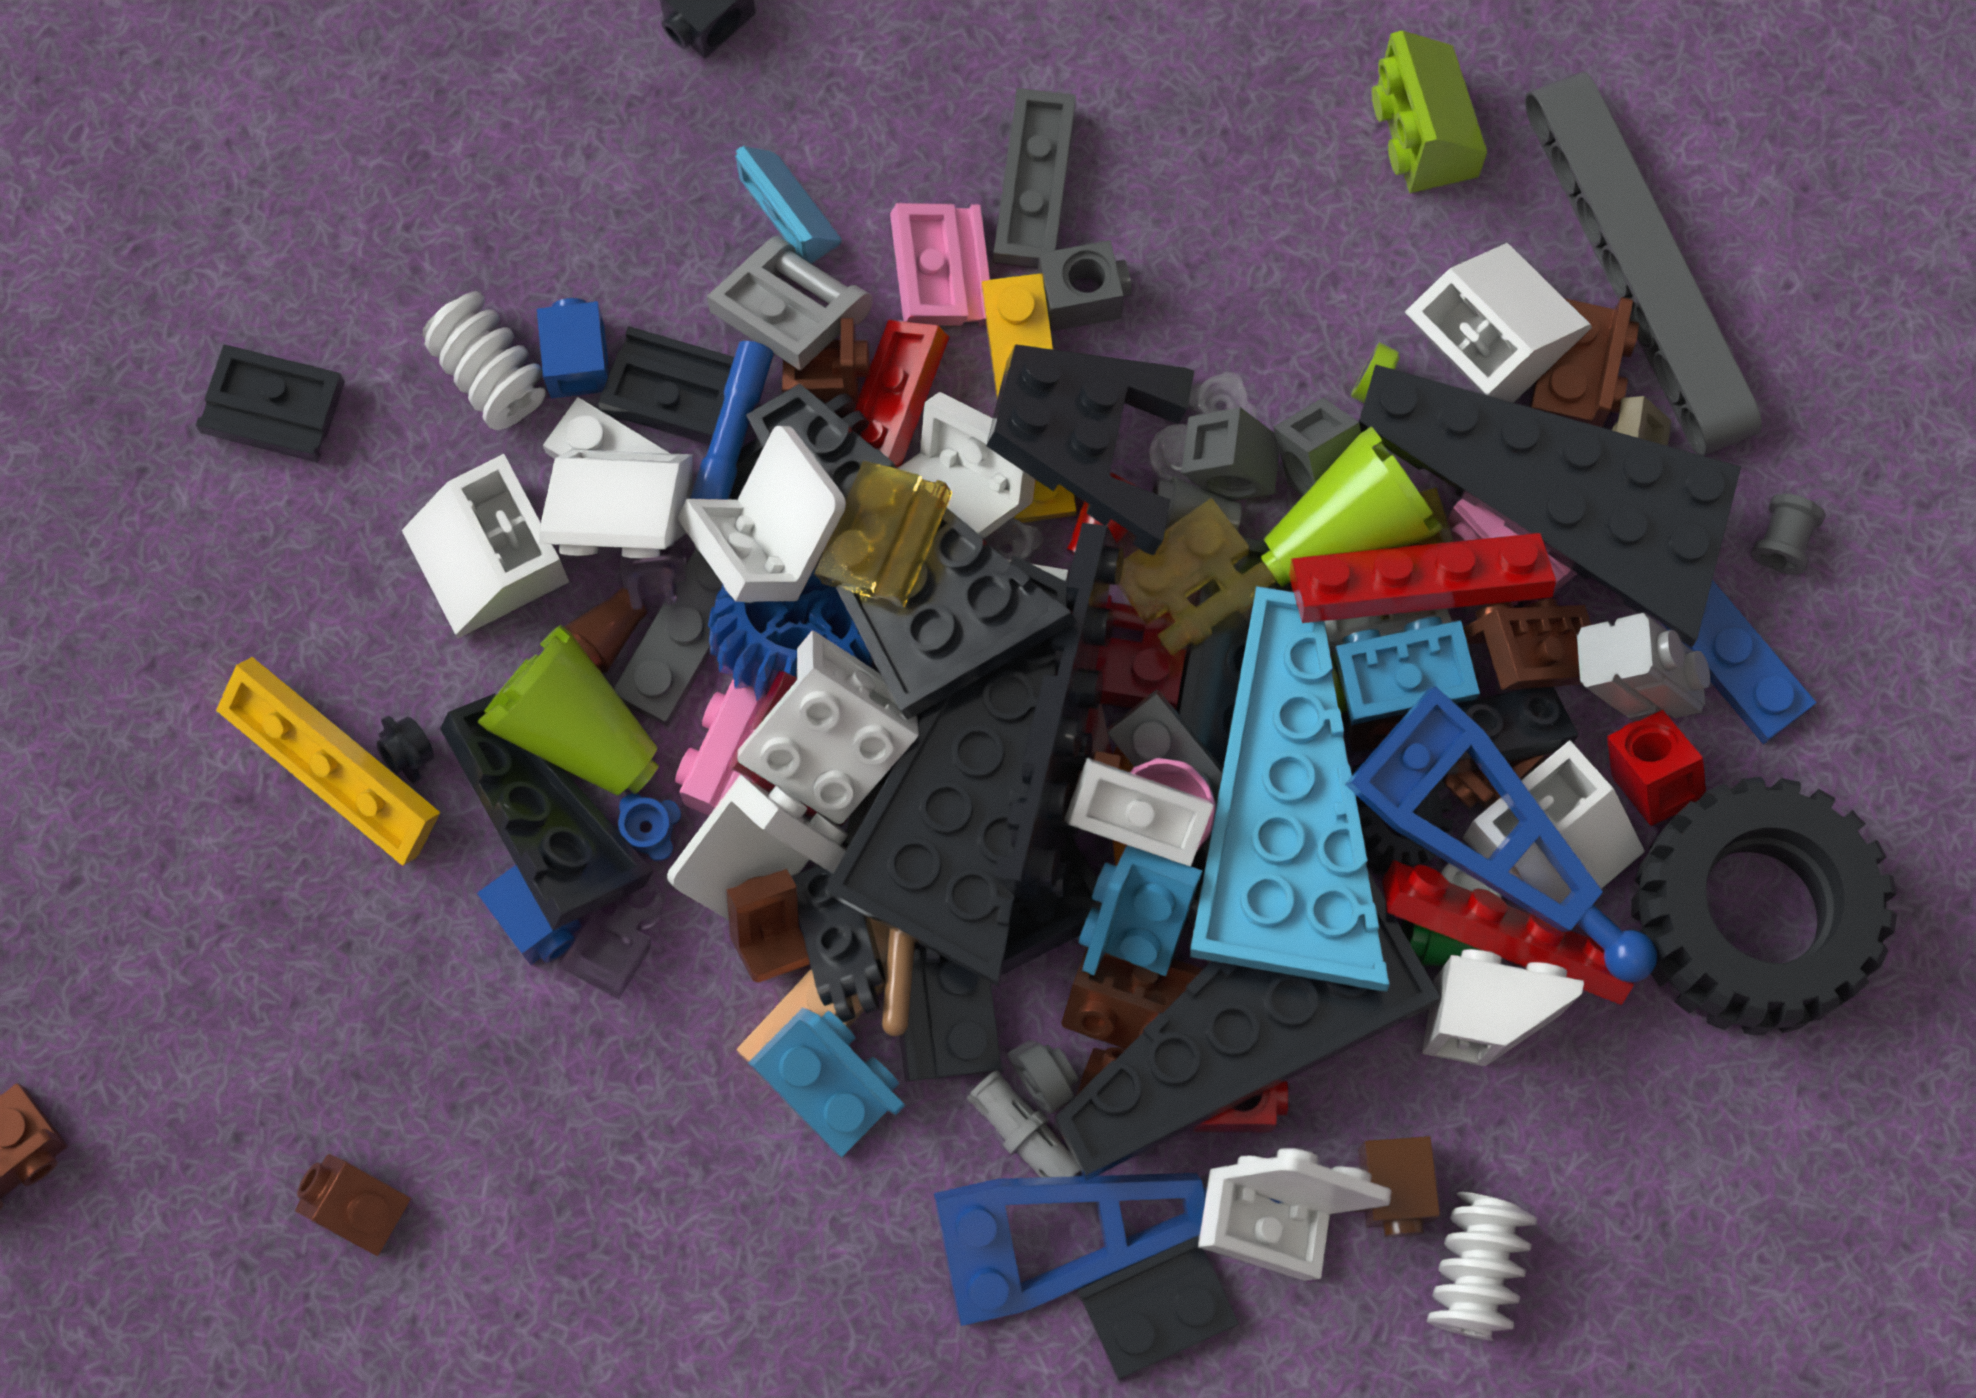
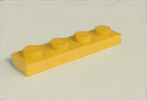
(1019, 315)
(327, 761)

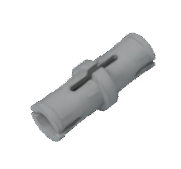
(1022, 1128)

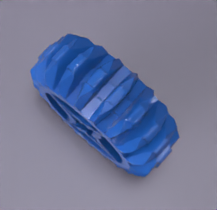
(764, 636)

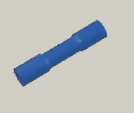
(741, 396)

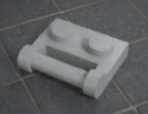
(780, 315)

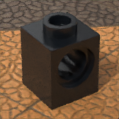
(704, 22)

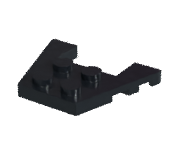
(1062, 423)

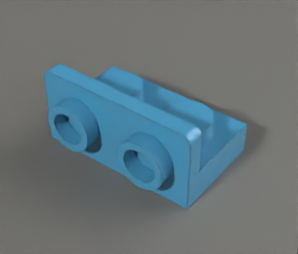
(1394, 671)
(1140, 911)
(826, 1079)

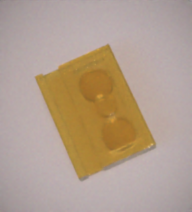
(883, 533)

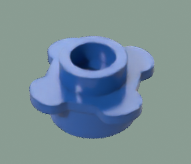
(661, 815)

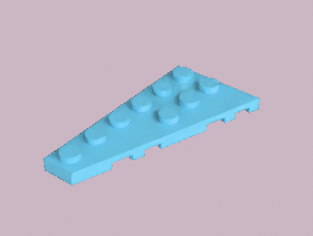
(1287, 838)

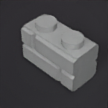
(1642, 668)

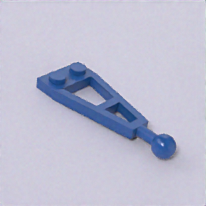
(1413, 763)
(982, 1249)

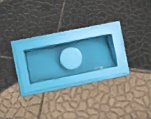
(786, 203)

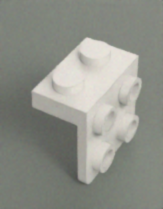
(955, 451)
(775, 529)
(753, 837)
(1285, 1235)

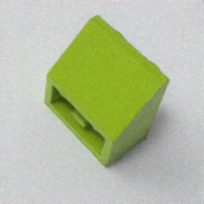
(1427, 113)

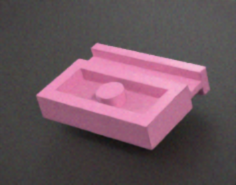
(940, 262)

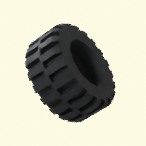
(1829, 860)

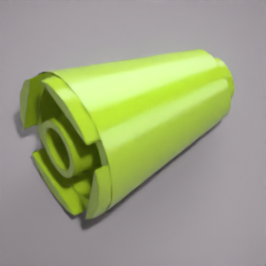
(1352, 507)
(572, 718)

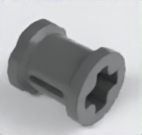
(1788, 533)

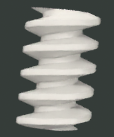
(481, 363)
(1482, 1266)

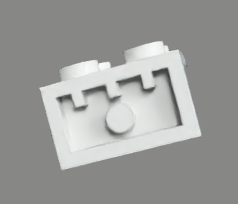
(830, 732)

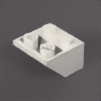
(1498, 322)
(616, 502)
(483, 547)
(1582, 811)
(1493, 1006)

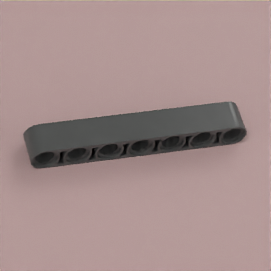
(1643, 263)

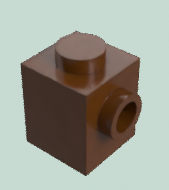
(1409, 1173)

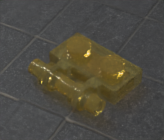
(1191, 555)

